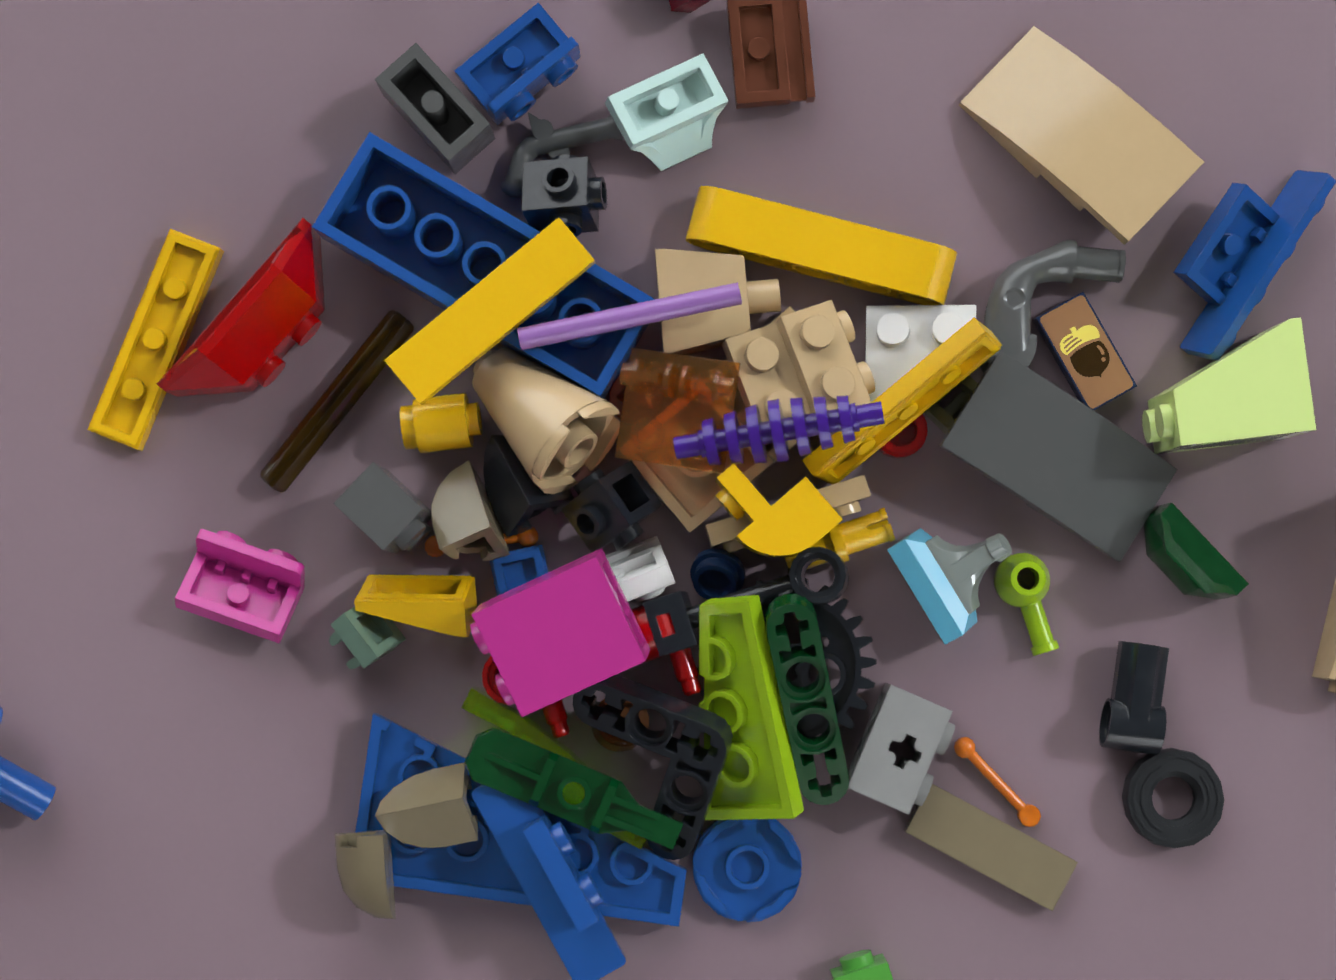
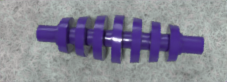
(778, 430)

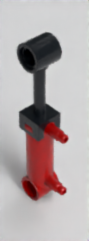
(673, 626)

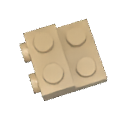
(800, 358)

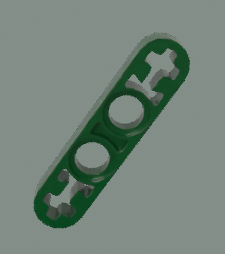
(806, 700)

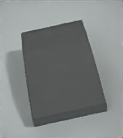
(1058, 456)

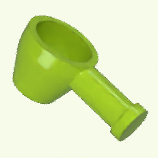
(1028, 600)

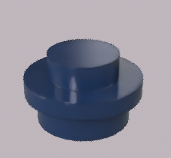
(716, 573)

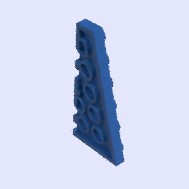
(630, 879)

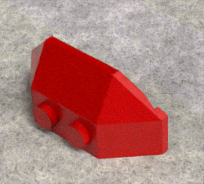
(258, 323)

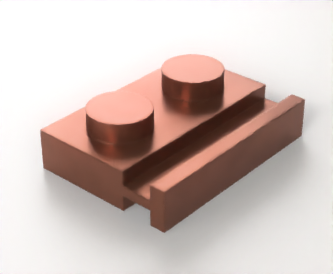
(770, 52)

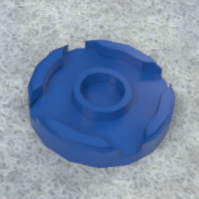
(747, 868)

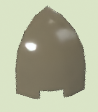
(465, 518)
(430, 809)
(367, 871)

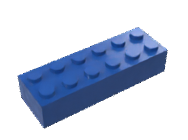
(449, 239)

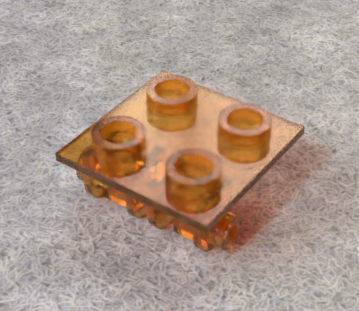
(670, 398)

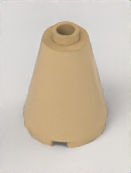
(545, 417)

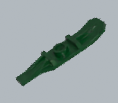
(539, 779)

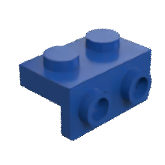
(519, 65)

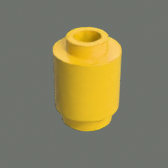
(440, 423)

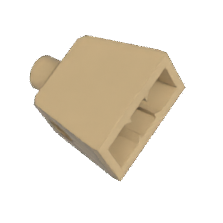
(693, 271)

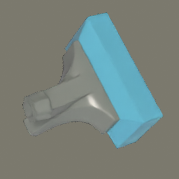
(947, 577)

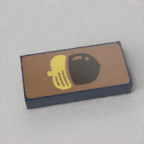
(1084, 352)

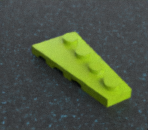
(744, 690)

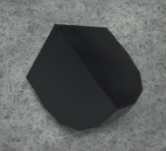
(512, 490)

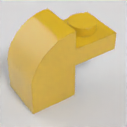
(781, 529)

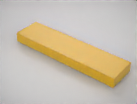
(490, 311)
(155, 339)
(908, 400)

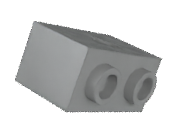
(873, 764)

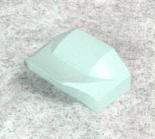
(670, 112)

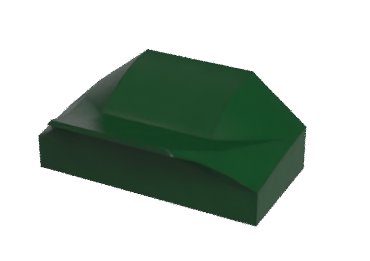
(1188, 556)

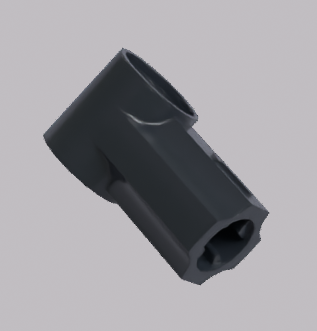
(1134, 713)

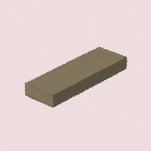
(991, 847)

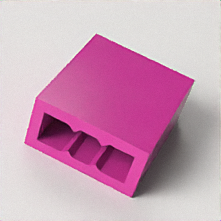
(559, 633)

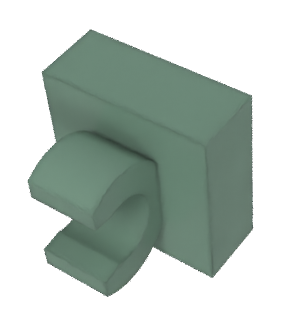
(365, 636)

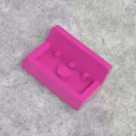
(242, 585)

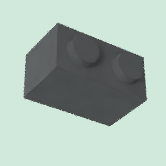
(435, 108)
(386, 510)

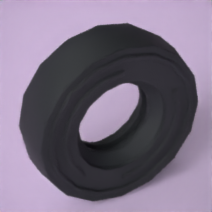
(1206, 803)

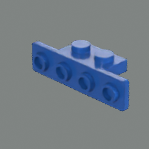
(1242, 253)
(552, 883)

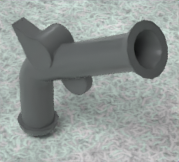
(556, 143)

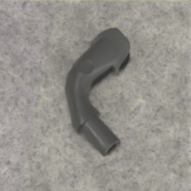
(1010, 299)

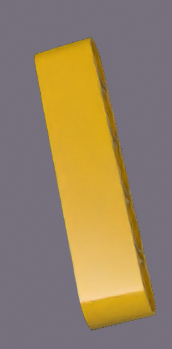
(821, 246)

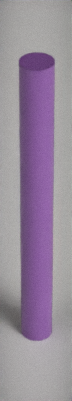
(629, 316)

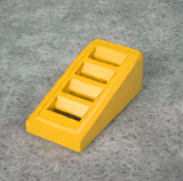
(422, 601)

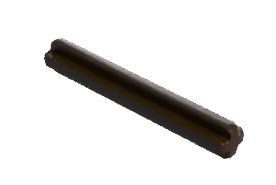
(336, 401)

